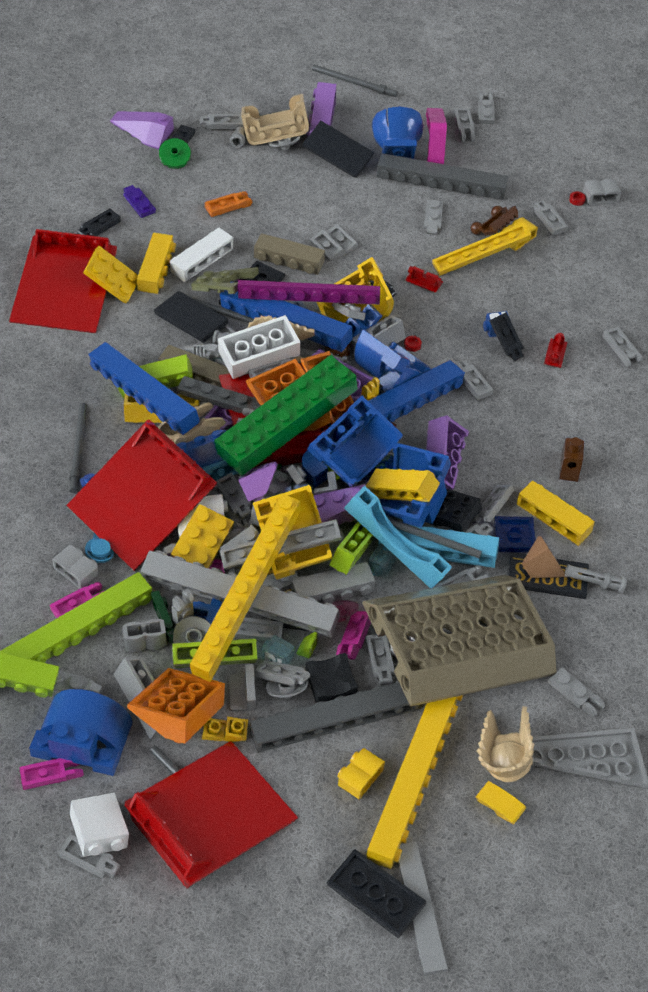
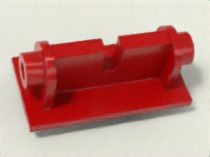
(427, 281)
(556, 351)

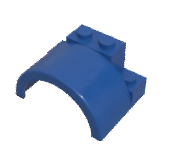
(389, 364)
(355, 451)
(414, 511)
(75, 725)

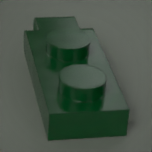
(160, 606)

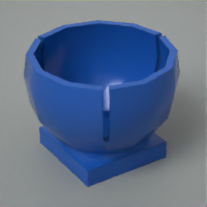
(403, 131)

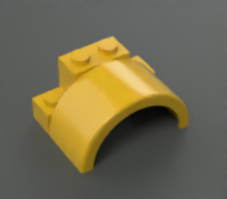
(366, 272)
(287, 564)

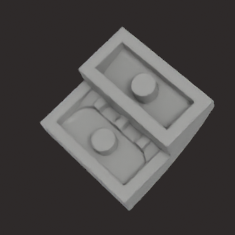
(334, 242)

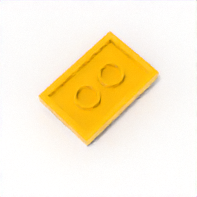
(111, 274)
(203, 536)

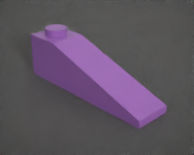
(148, 127)
(257, 481)

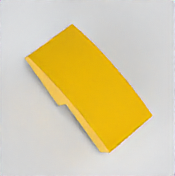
(225, 730)
(501, 802)

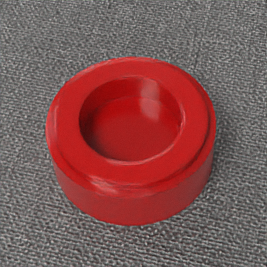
(577, 198)
(412, 343)

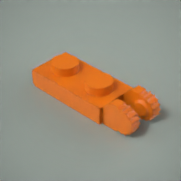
(228, 203)

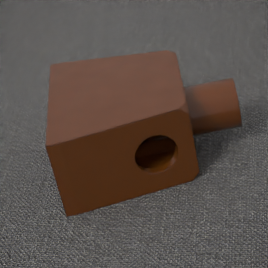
(572, 452)

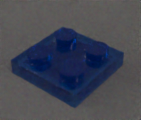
(514, 533)

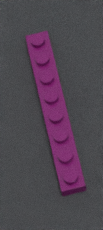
(308, 292)

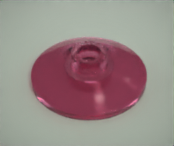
(346, 608)

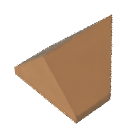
(541, 561)

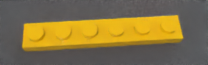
(481, 249)

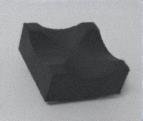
(457, 511)
(331, 678)

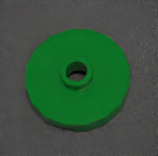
(174, 160)

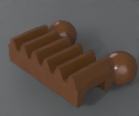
(499, 220)

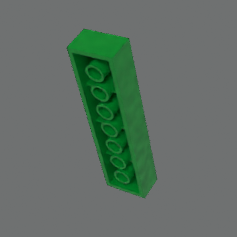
(286, 415)

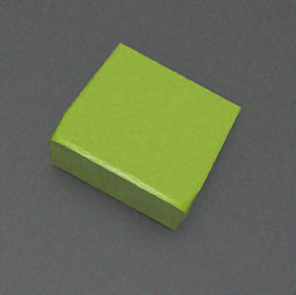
(308, 645)

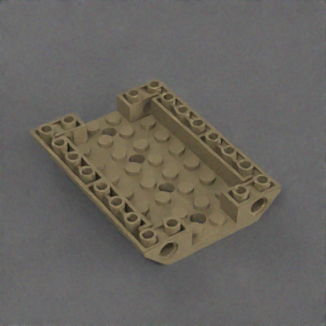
(473, 655)

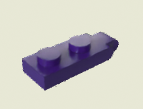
(139, 201)

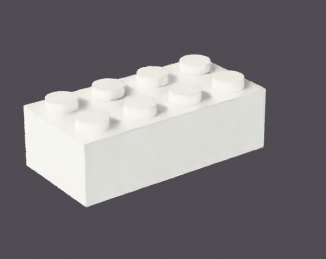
(258, 346)

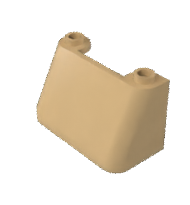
(275, 125)

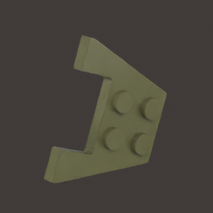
(221, 280)

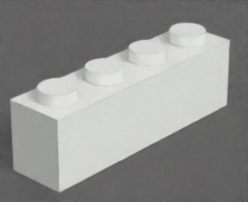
(201, 254)

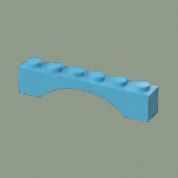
(423, 563)

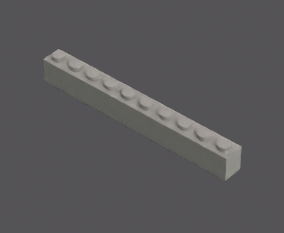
(215, 584)

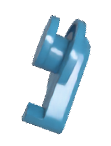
(98, 550)

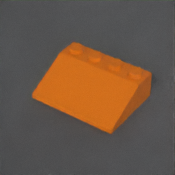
(275, 380)
(178, 704)

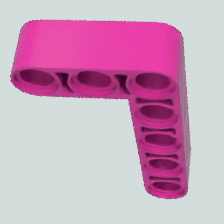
(437, 130)

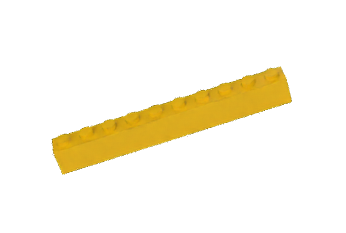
(245, 588)
(410, 782)

